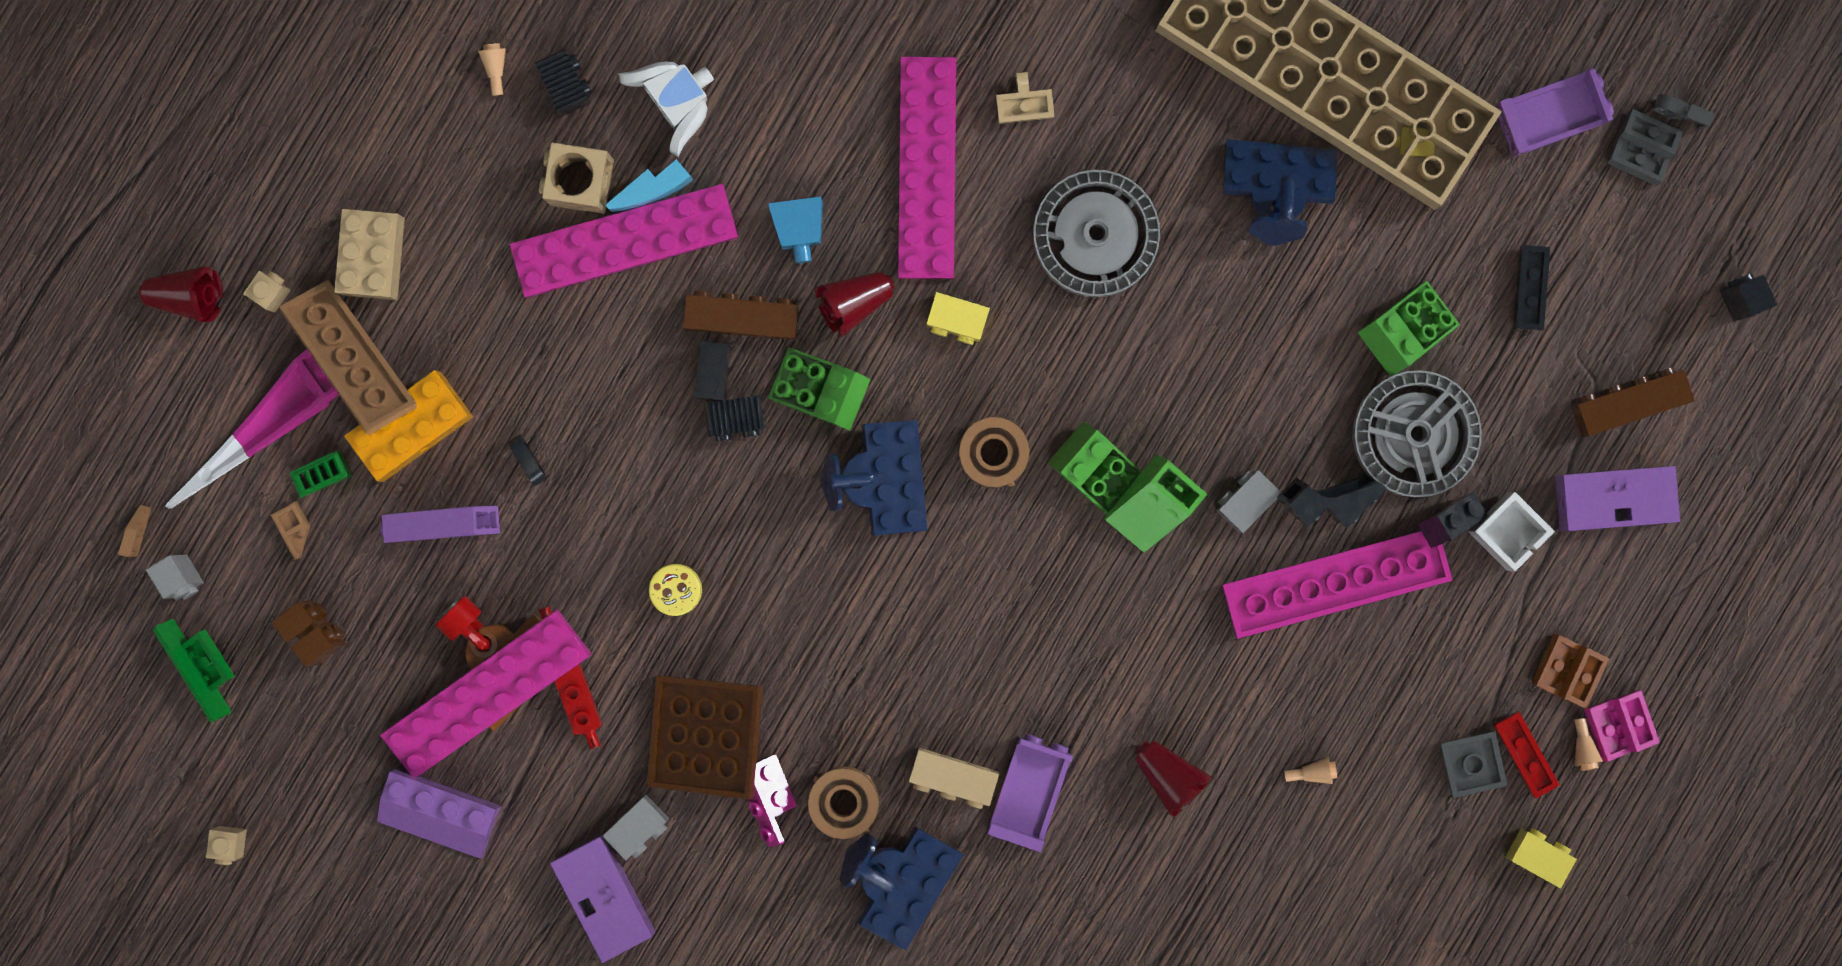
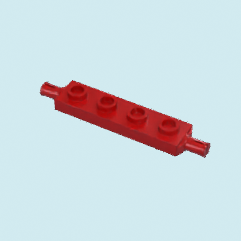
(578, 700)

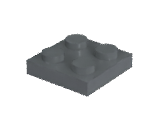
(1473, 764)

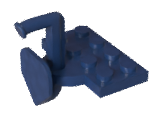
(1282, 178)
(886, 478)
(904, 886)

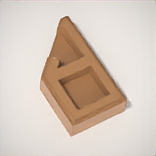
(292, 527)
(134, 532)

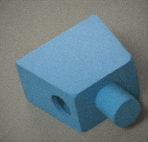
(798, 225)

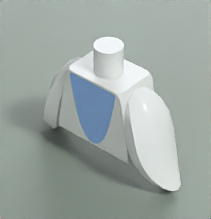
(676, 95)

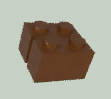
(315, 633)

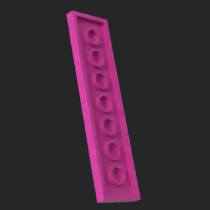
(927, 168)
(624, 241)
(1334, 583)
(486, 694)

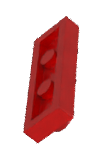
(1526, 755)

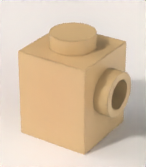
(267, 290)
(226, 844)

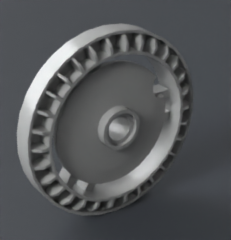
(1109, 215)
(1438, 428)

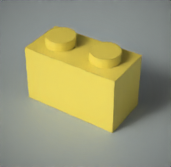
(957, 318)
(1540, 857)

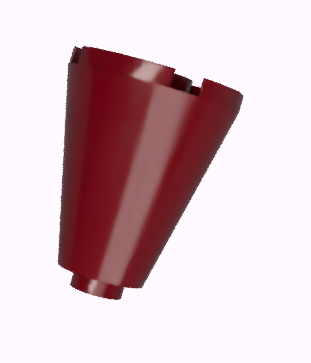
(185, 293)
(853, 300)
(1171, 776)

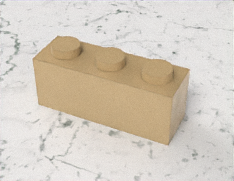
(953, 778)

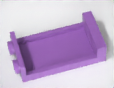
(1554, 112)
(1029, 792)

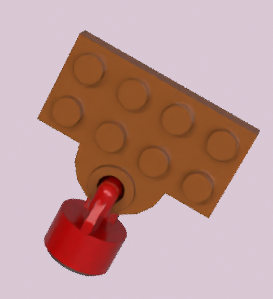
(482, 640)

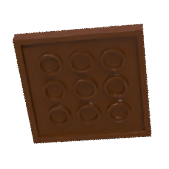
(705, 736)

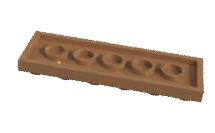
(348, 357)

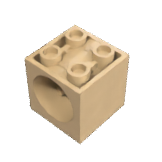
(593, 198)

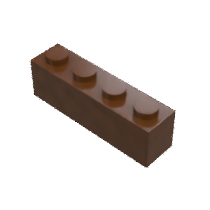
(741, 317)
(1632, 403)

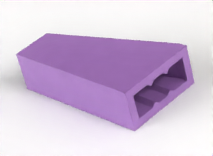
(440, 524)

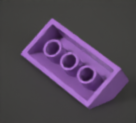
(437, 813)

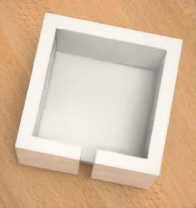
(1509, 529)

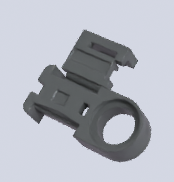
(1678, 109)

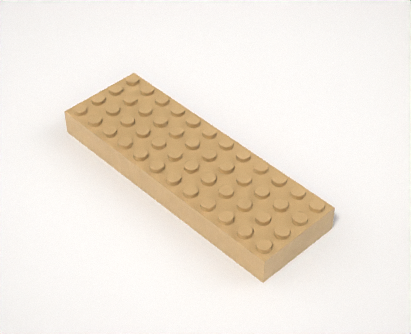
(1340, 84)

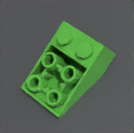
(1408, 329)
(819, 388)
(1094, 467)
(1155, 503)

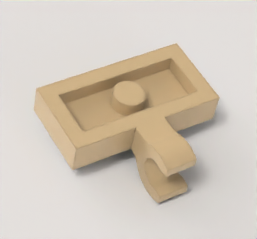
(1024, 104)

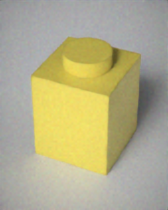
(1421, 149)

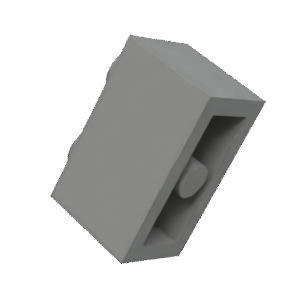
(1248, 500)
(175, 577)
(636, 828)

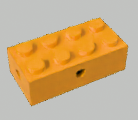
(408, 437)

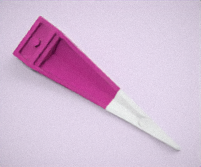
(290, 402)

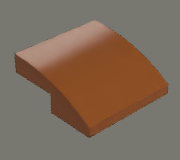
(1570, 671)

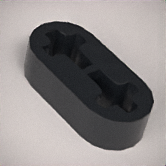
(527, 460)

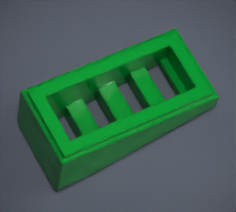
(340, 464)

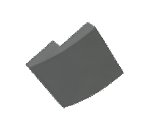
(1645, 147)

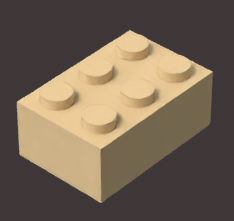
(369, 254)

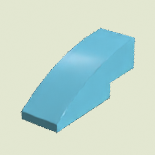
(651, 189)

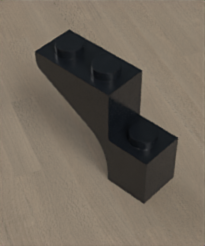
(1343, 501)

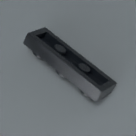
(1532, 287)

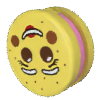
(675, 589)

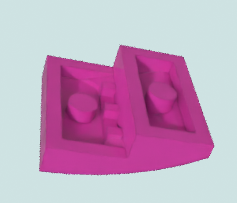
(1621, 725)

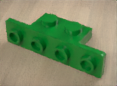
(199, 666)

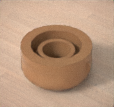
(1016, 446)
(843, 825)

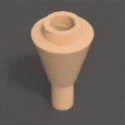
(493, 62)
(1586, 751)
(1319, 771)

